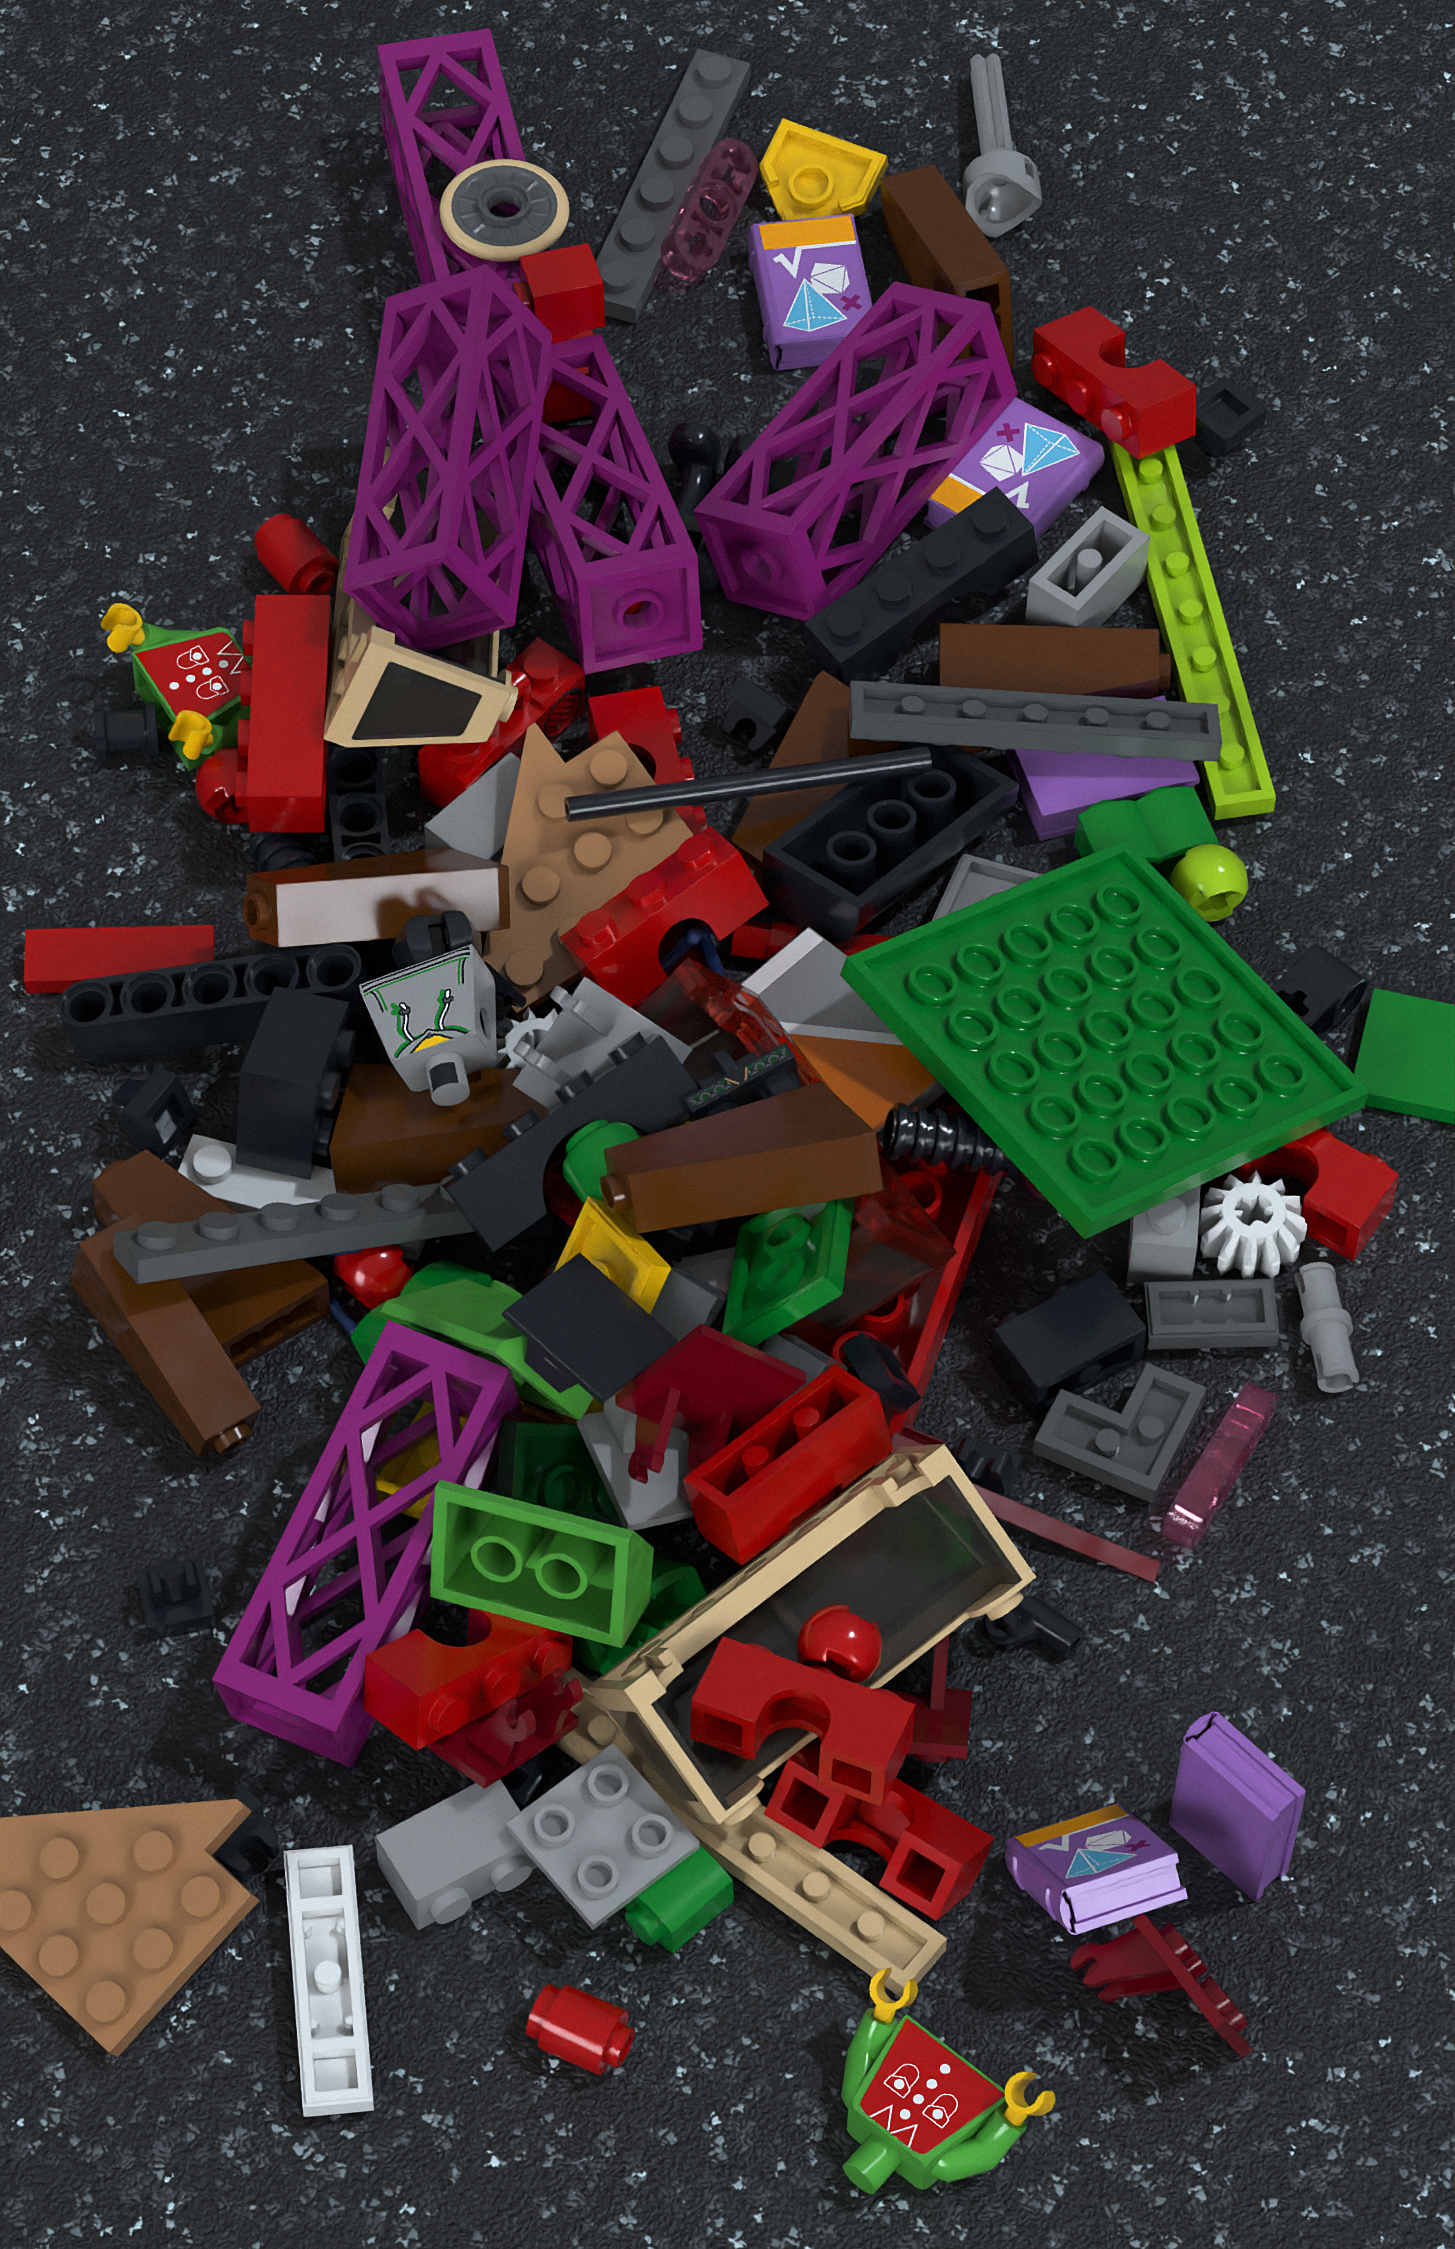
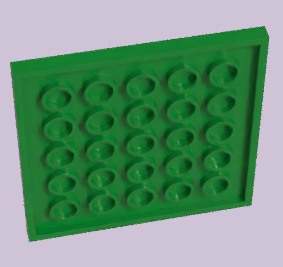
(1104, 1037)

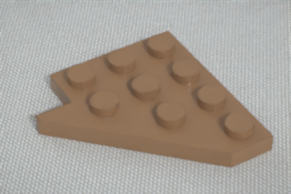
(569, 867)
(118, 1906)

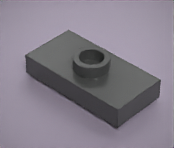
(1210, 1314)

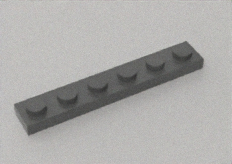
(689, 131)
(1034, 721)
(288, 1232)

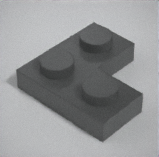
(1128, 1448)

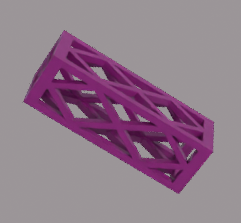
(440, 137)
(470, 362)
(767, 555)
(659, 558)
(398, 1371)

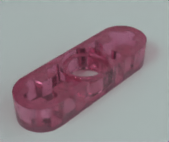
(691, 219)
(1220, 1465)

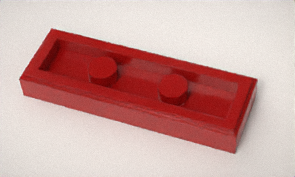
(70, 955)

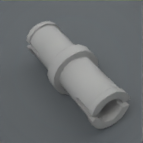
(1326, 1327)

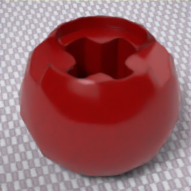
(217, 786)
(374, 1274)
(840, 1643)

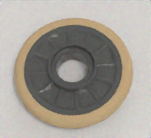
(499, 239)

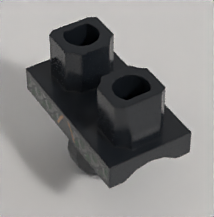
(742, 1081)

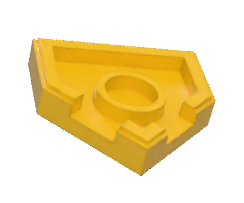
(819, 173)

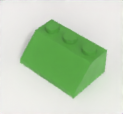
(472, 1320)
(538, 1564)

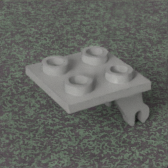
(580, 1040)
(611, 1443)
(602, 1836)

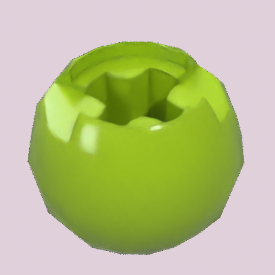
(1211, 880)

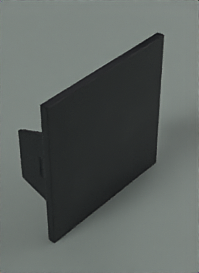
(586, 1331)

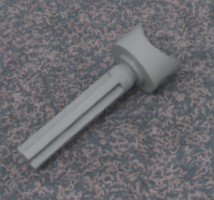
(1002, 183)

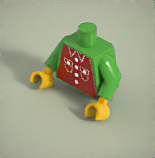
(188, 677)
(922, 2103)

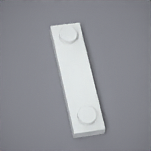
(248, 1189)
(328, 1981)

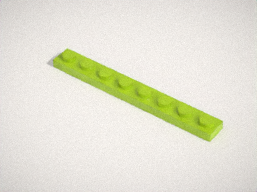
(1195, 627)

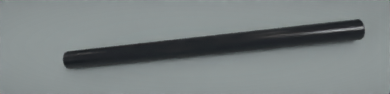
(747, 784)

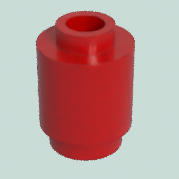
(295, 556)
(580, 2028)

